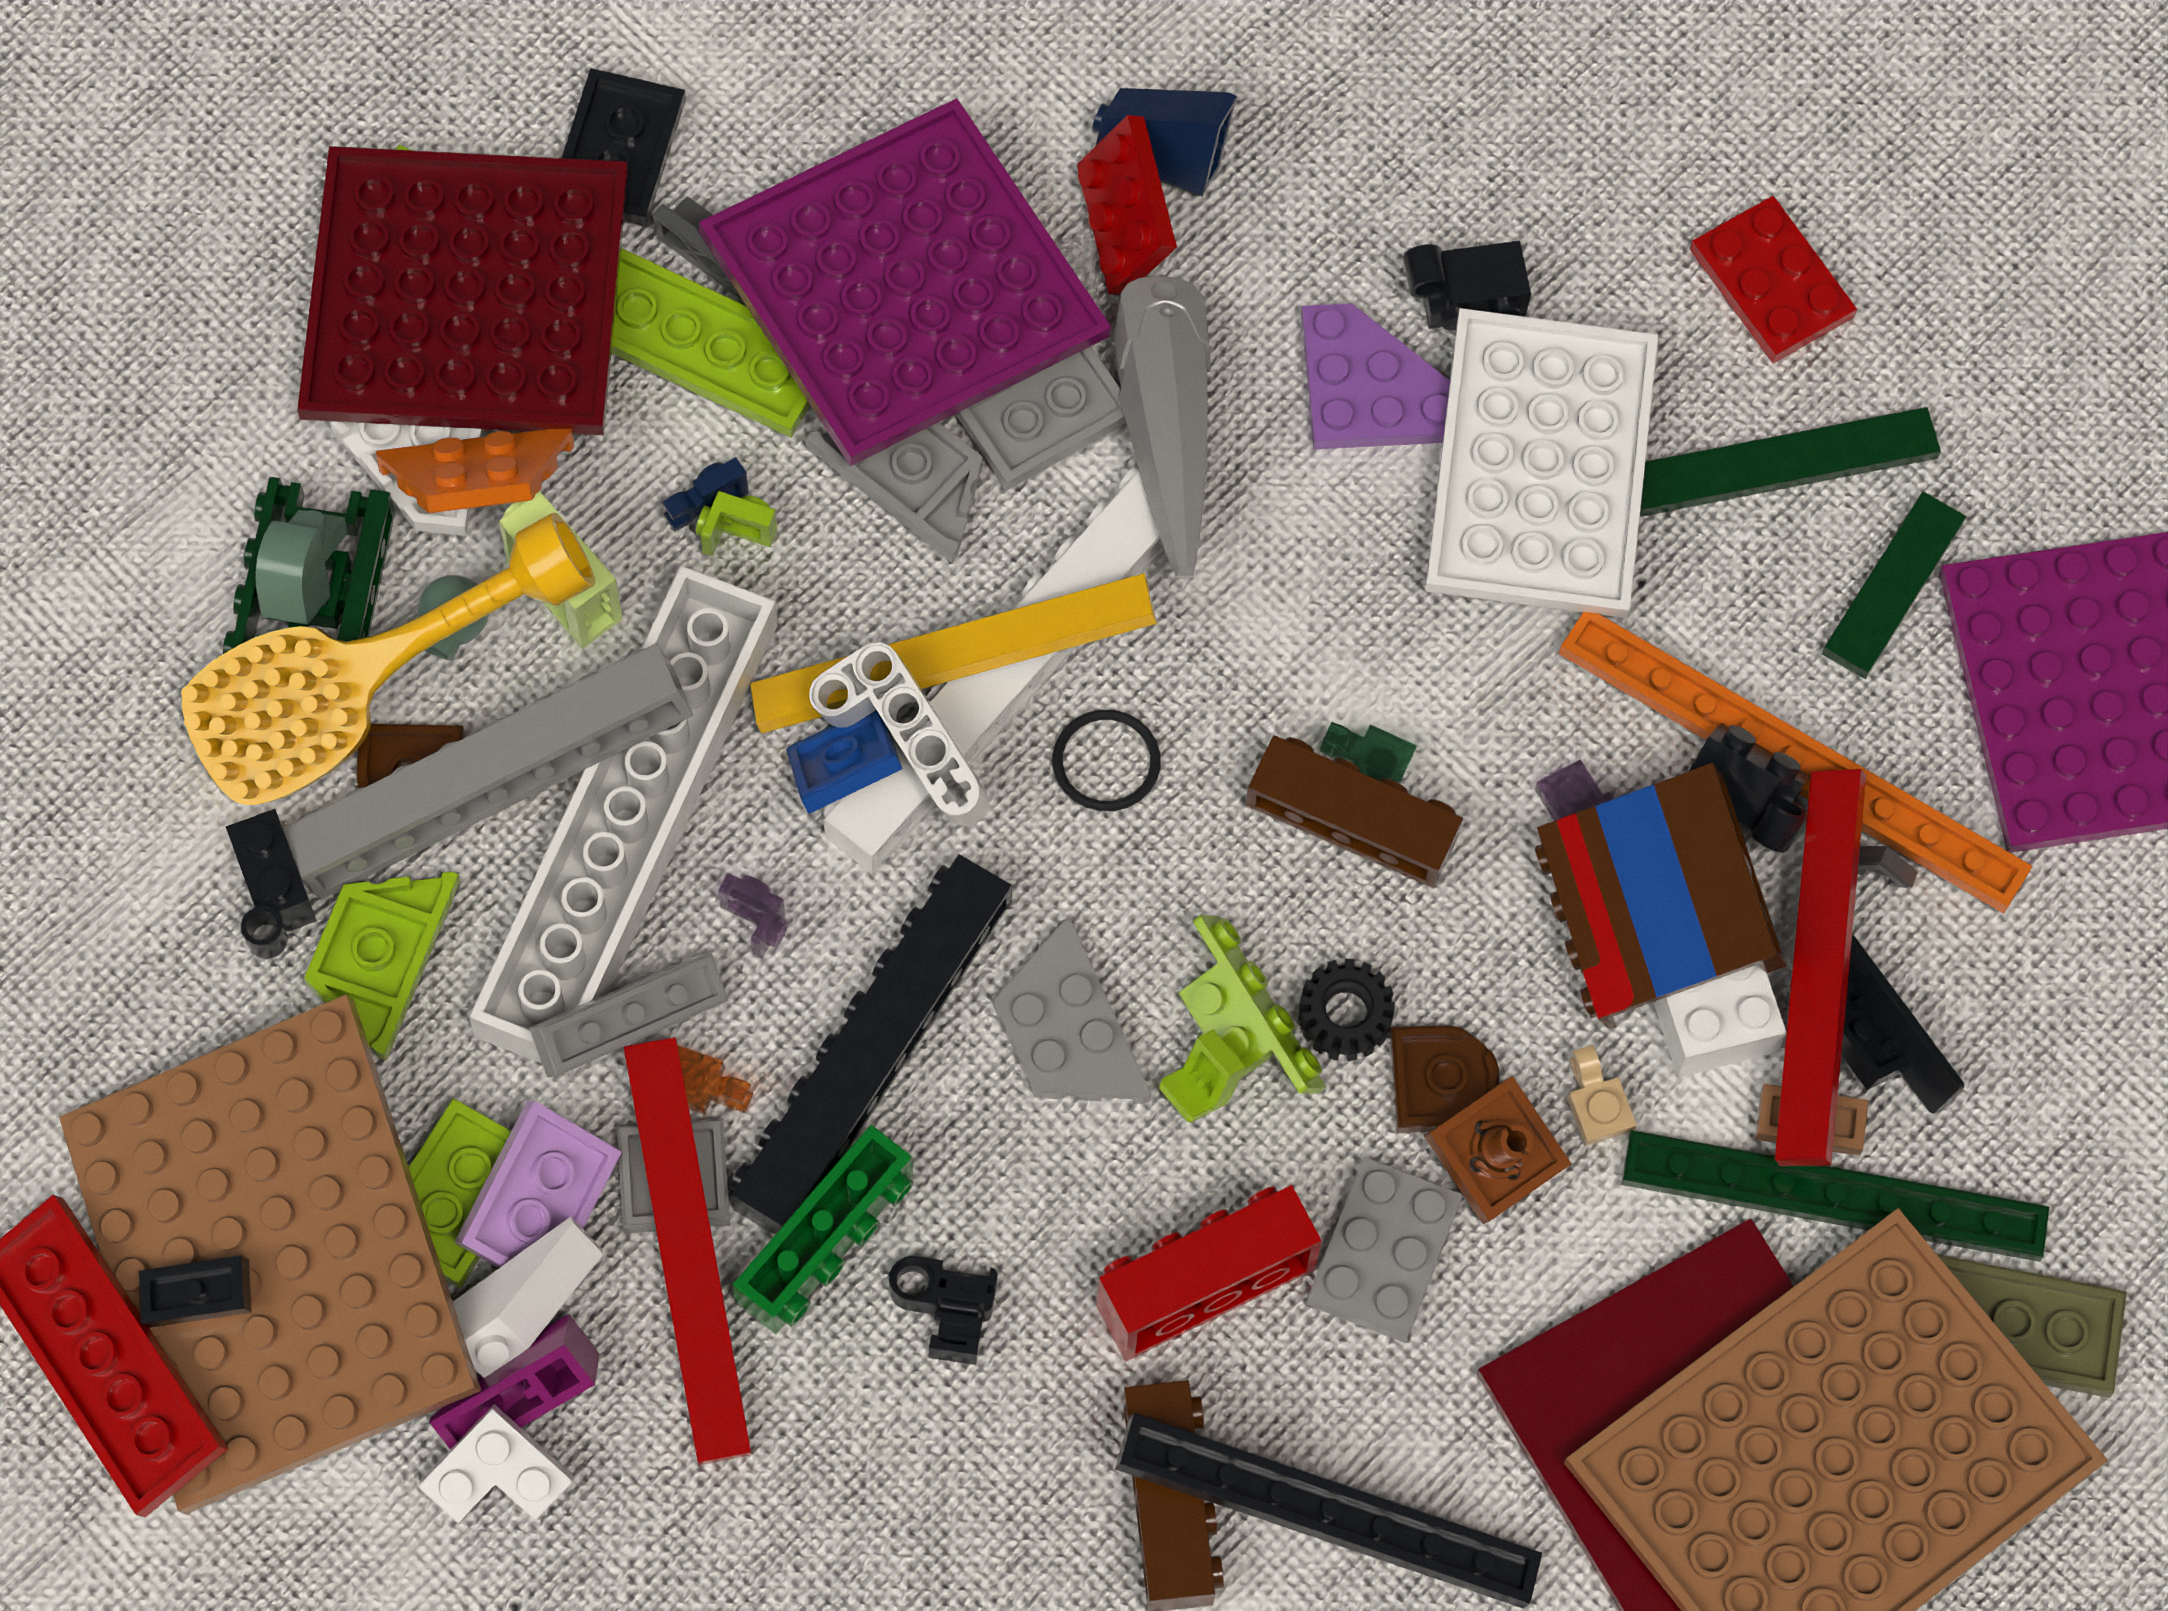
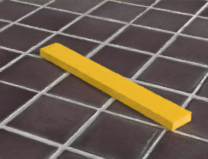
(974, 646)

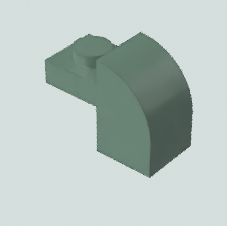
(292, 565)

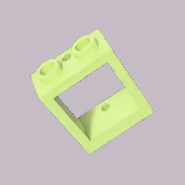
(591, 611)

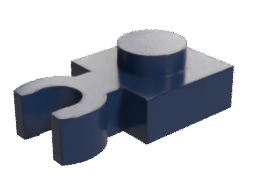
(687, 505)

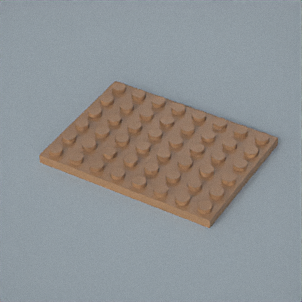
(300, 1169)
(1839, 1445)

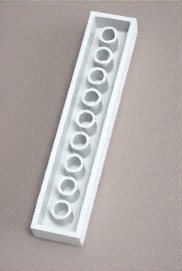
(625, 821)

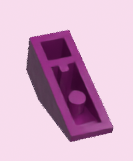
(530, 1385)

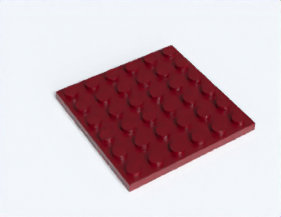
(464, 291)

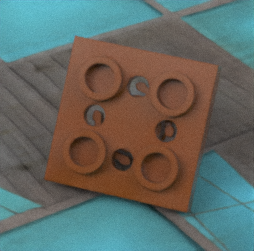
(1513, 1138)

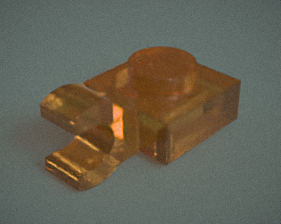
(705, 1083)

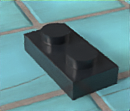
(195, 1291)

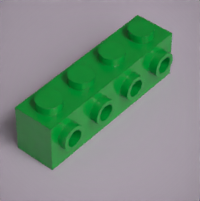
(823, 1229)

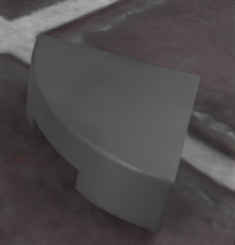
(1887, 863)

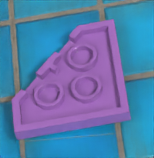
(1367, 383)

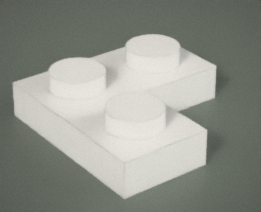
(497, 1454)

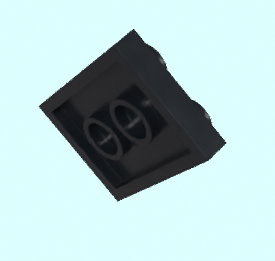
(627, 123)

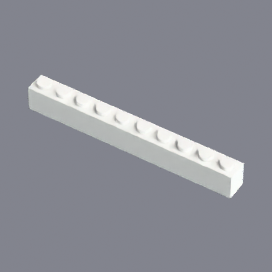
(976, 708)

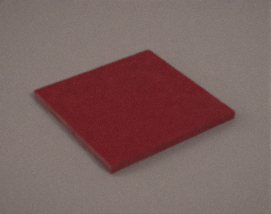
(1610, 1359)

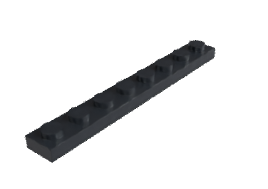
(1328, 1511)

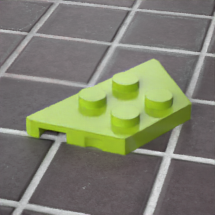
(380, 948)

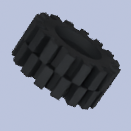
(1352, 980)

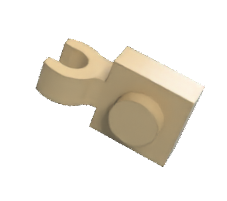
(1598, 1105)

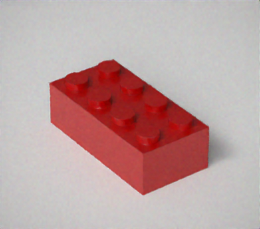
(1207, 1271)

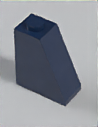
(1183, 128)

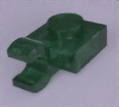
(1376, 754)

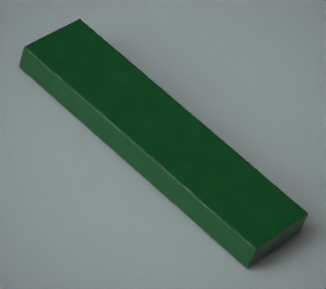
(1893, 585)

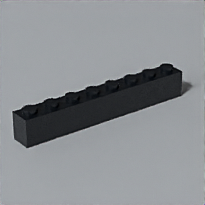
(873, 1043)

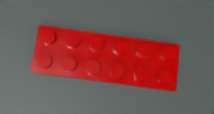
(103, 1358)

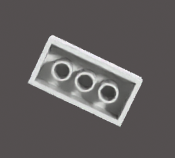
(1721, 1022)

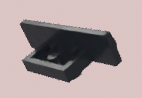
(1888, 1040)

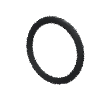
(1138, 726)

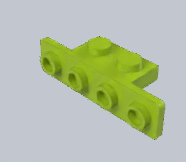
(1241, 1012)

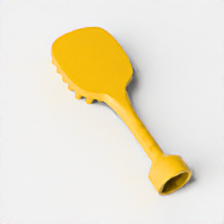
(301, 701)

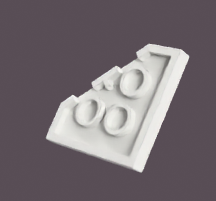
(367, 438)

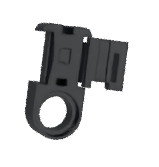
(959, 1300)

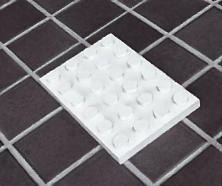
(1542, 463)

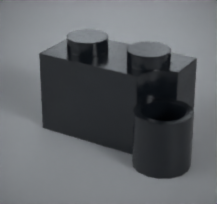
(1468, 278)
(1759, 785)
(271, 881)

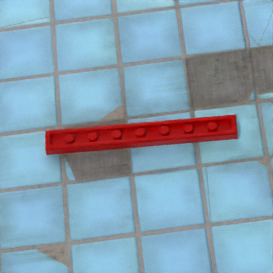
(1820, 969)
(687, 1251)

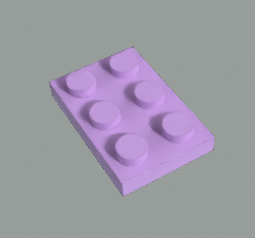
(536, 1183)

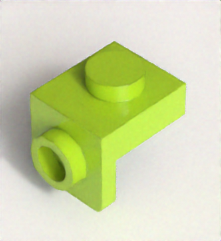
(741, 517)
(1205, 1079)

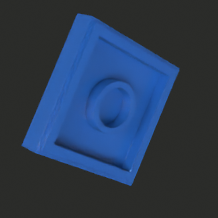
(842, 761)

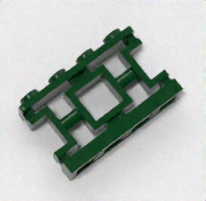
(348, 591)

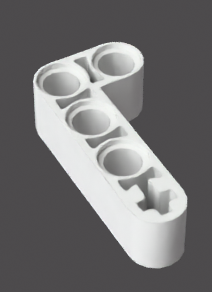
(912, 737)

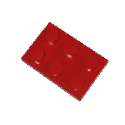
(1126, 204)
(1773, 279)

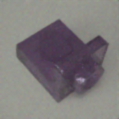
(1570, 791)

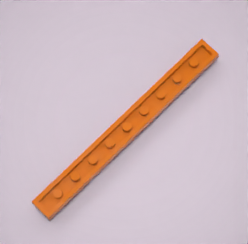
(1704, 704)

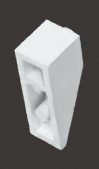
(522, 1296)

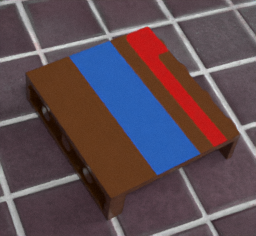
(1657, 893)

